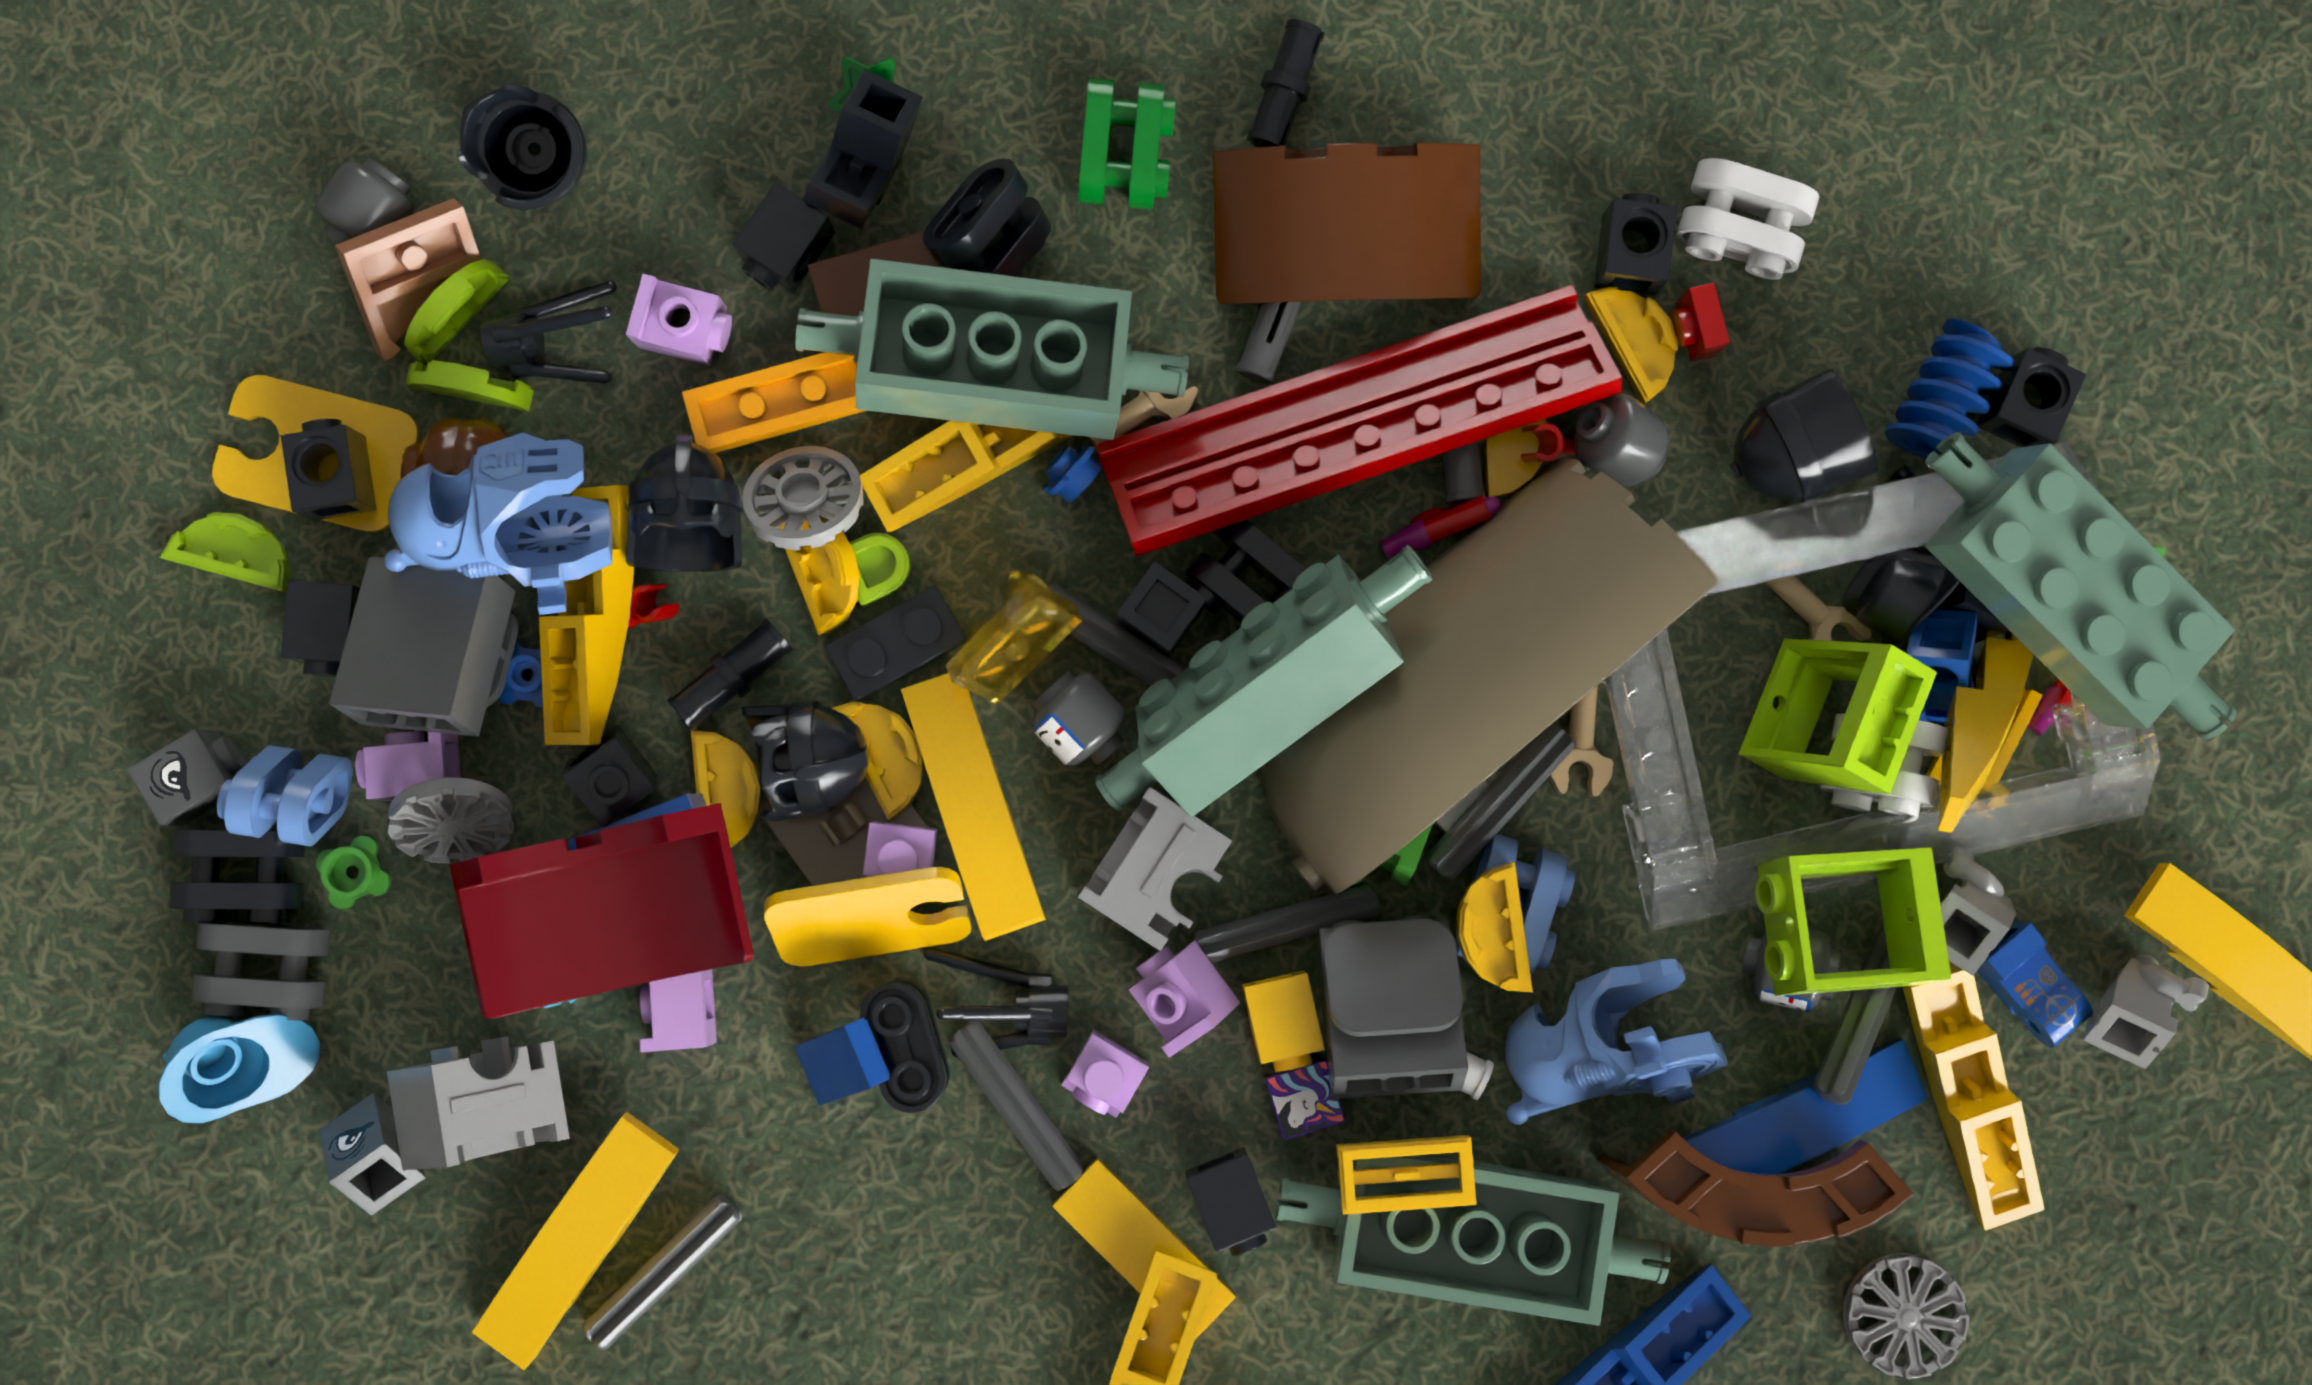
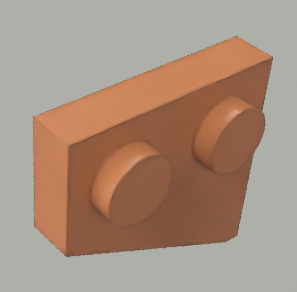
(401, 266)

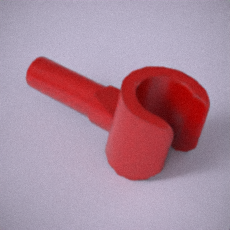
(1550, 443)
(644, 607)

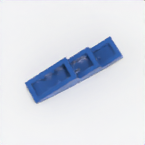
(1801, 1126)
(1667, 1338)

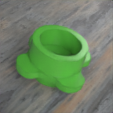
(334, 872)

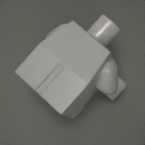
(1974, 913)
(2136, 1010)

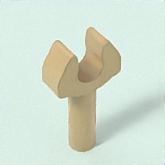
(1151, 405)
(1815, 612)
(1582, 733)

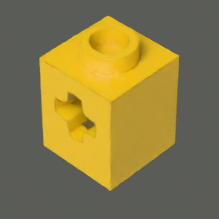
(1283, 1020)

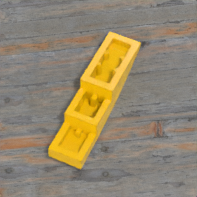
(947, 466)
(587, 642)
(1979, 724)
(973, 806)
(2227, 953)
(1974, 1100)
(575, 1240)
(1164, 1322)

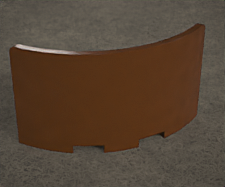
(1347, 223)
(1764, 1207)

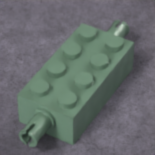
(992, 350)
(2080, 587)
(1265, 683)
(1524, 1247)

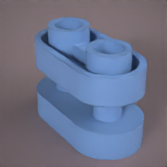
(279, 791)
(1544, 886)

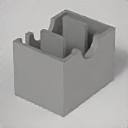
(1146, 861)
(477, 1106)

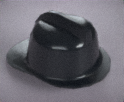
(1897, 593)

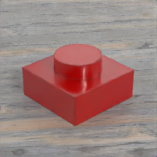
(1700, 322)

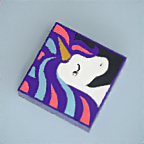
(1303, 1099)

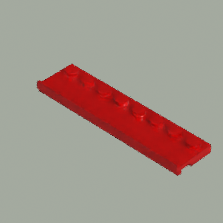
(1357, 419)

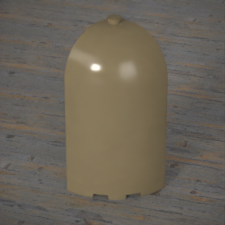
(1492, 655)

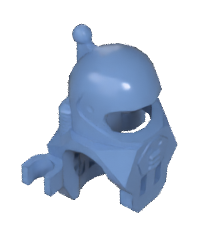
(504, 518)
(1582, 1052)

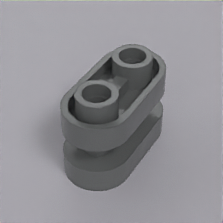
(230, 991)

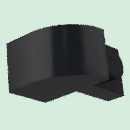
(864, 149)

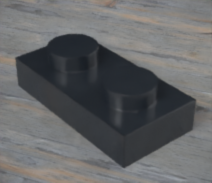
(896, 644)

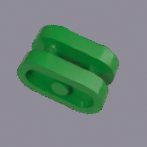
(1151, 117)

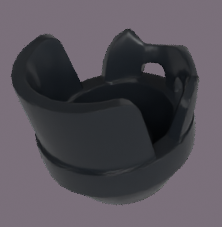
(509, 167)
(1804, 441)
(684, 512)
(805, 758)

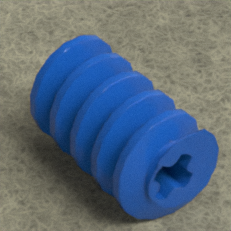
(1949, 388)

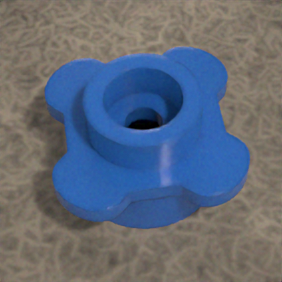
(1071, 472)
(518, 688)

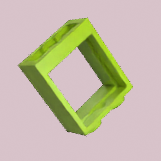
(1875, 725)
(1908, 910)

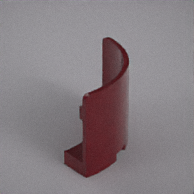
(601, 917)

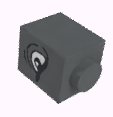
(187, 775)
(365, 1155)

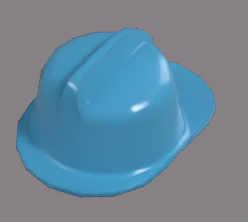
(234, 1064)

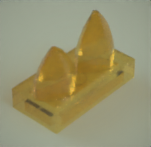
(1014, 640)

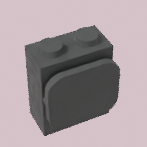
(426, 649)
(1391, 1007)

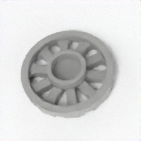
(803, 497)
(450, 820)
(1905, 1315)

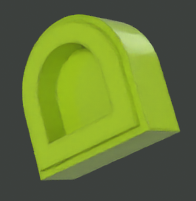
(881, 565)

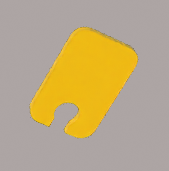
(288, 407)
(866, 917)

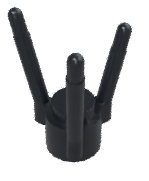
(519, 335)
(1038, 1010)

